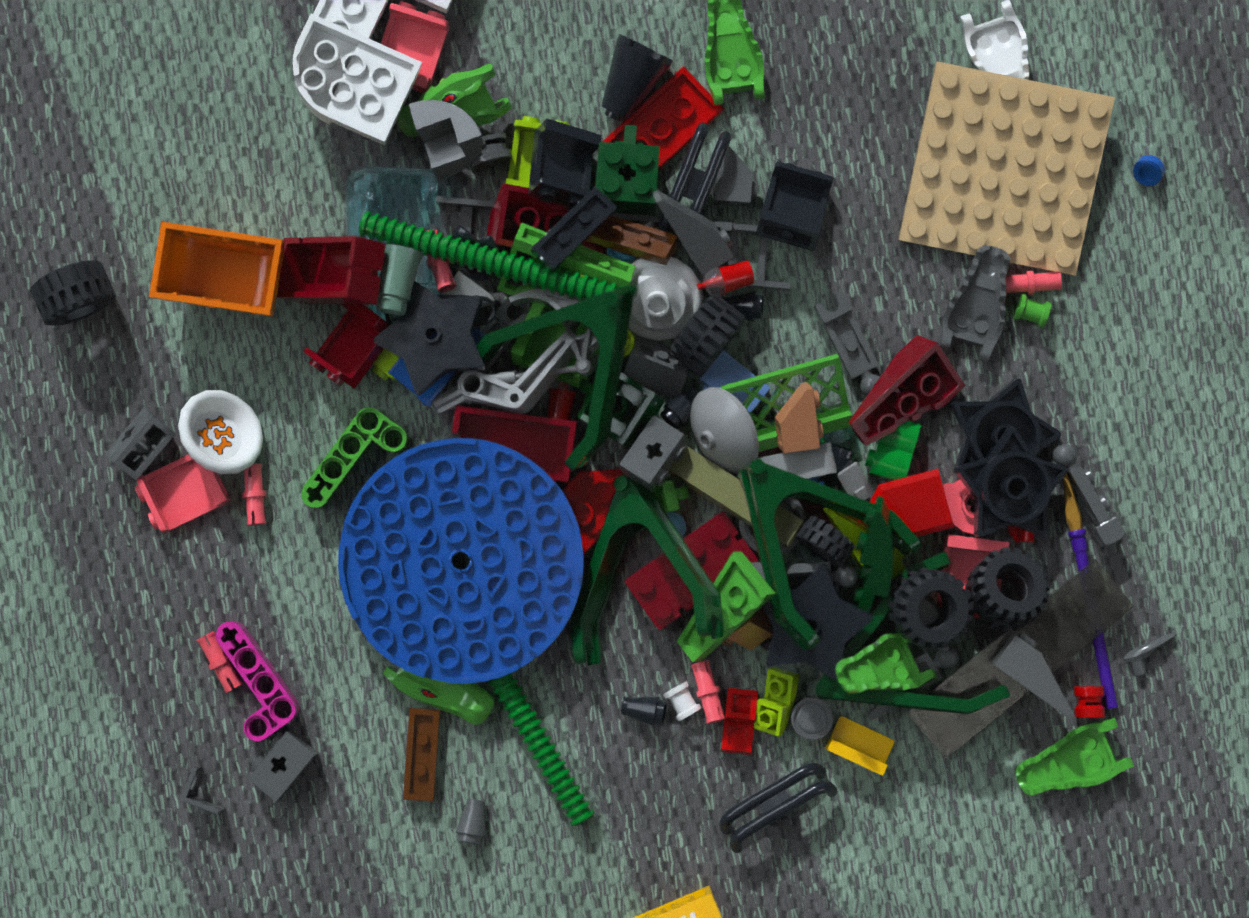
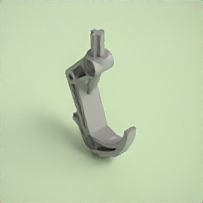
(533, 383)

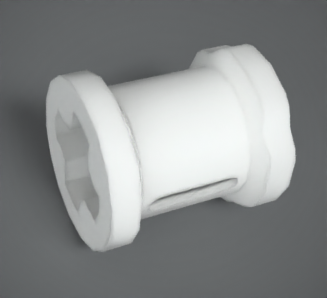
(682, 701)

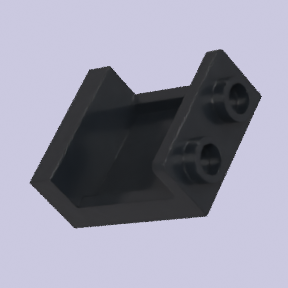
(561, 163)
(794, 205)

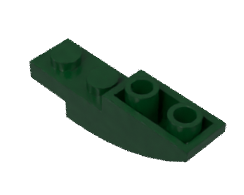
(875, 555)

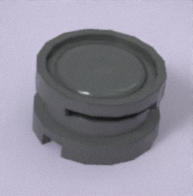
(492, 152)
(811, 718)

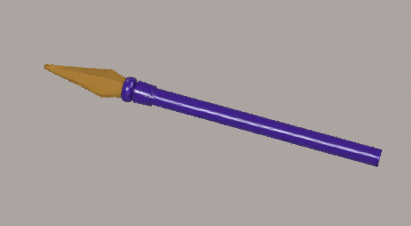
(1079, 546)

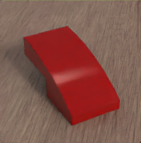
(739, 721)

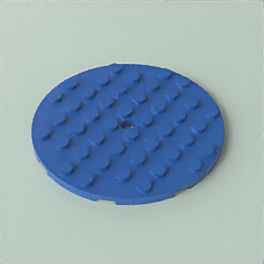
(402, 570)

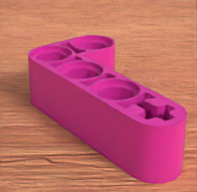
(253, 676)

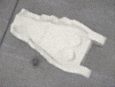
(998, 44)

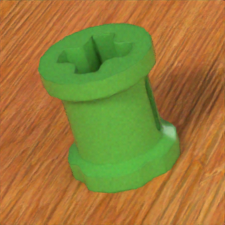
(1032, 311)

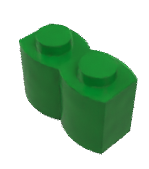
(893, 453)

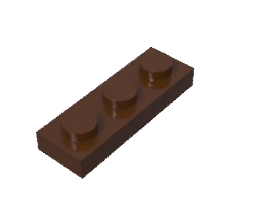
(635, 240)
(421, 754)

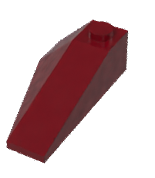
(517, 207)
(911, 385)

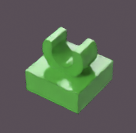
(669, 496)

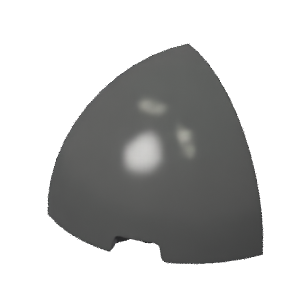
(448, 135)

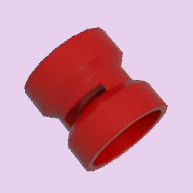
(1089, 694)

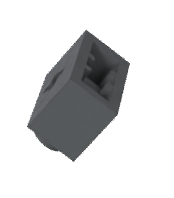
(654, 438)
(140, 443)
(298, 756)

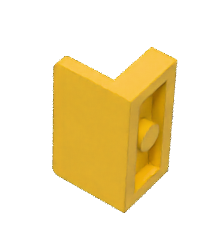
(860, 745)

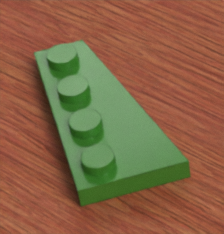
(741, 593)

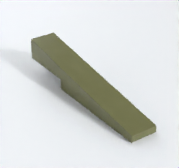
(727, 492)

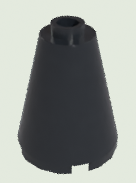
(631, 77)

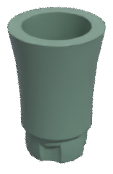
(397, 278)

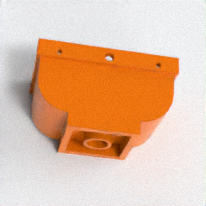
(217, 269)

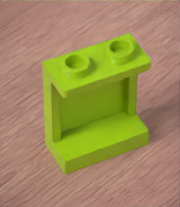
(522, 151)

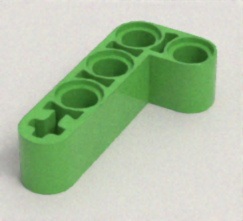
(350, 461)

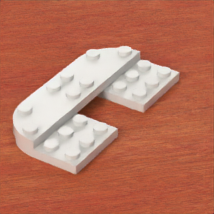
(347, 74)

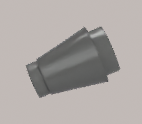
(472, 822)

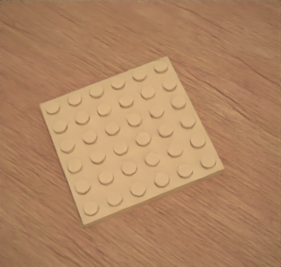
(1006, 167)

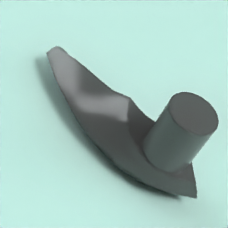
(1143, 651)

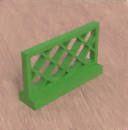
(581, 260)
(832, 417)

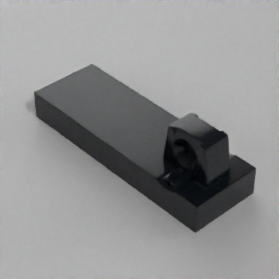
(573, 229)

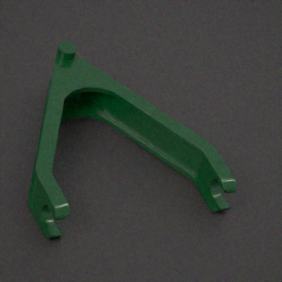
(609, 320)
(764, 490)
(631, 512)
(831, 689)

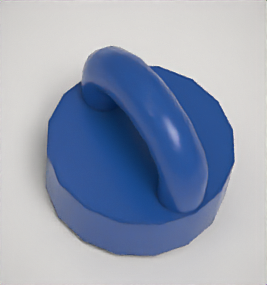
(1148, 170)

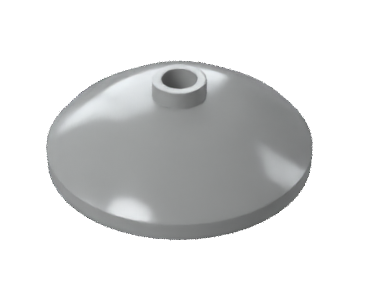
(723, 429)

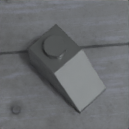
(734, 182)

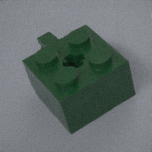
(633, 161)
(638, 408)

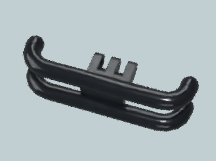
(694, 182)
(775, 803)

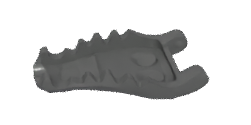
(978, 306)

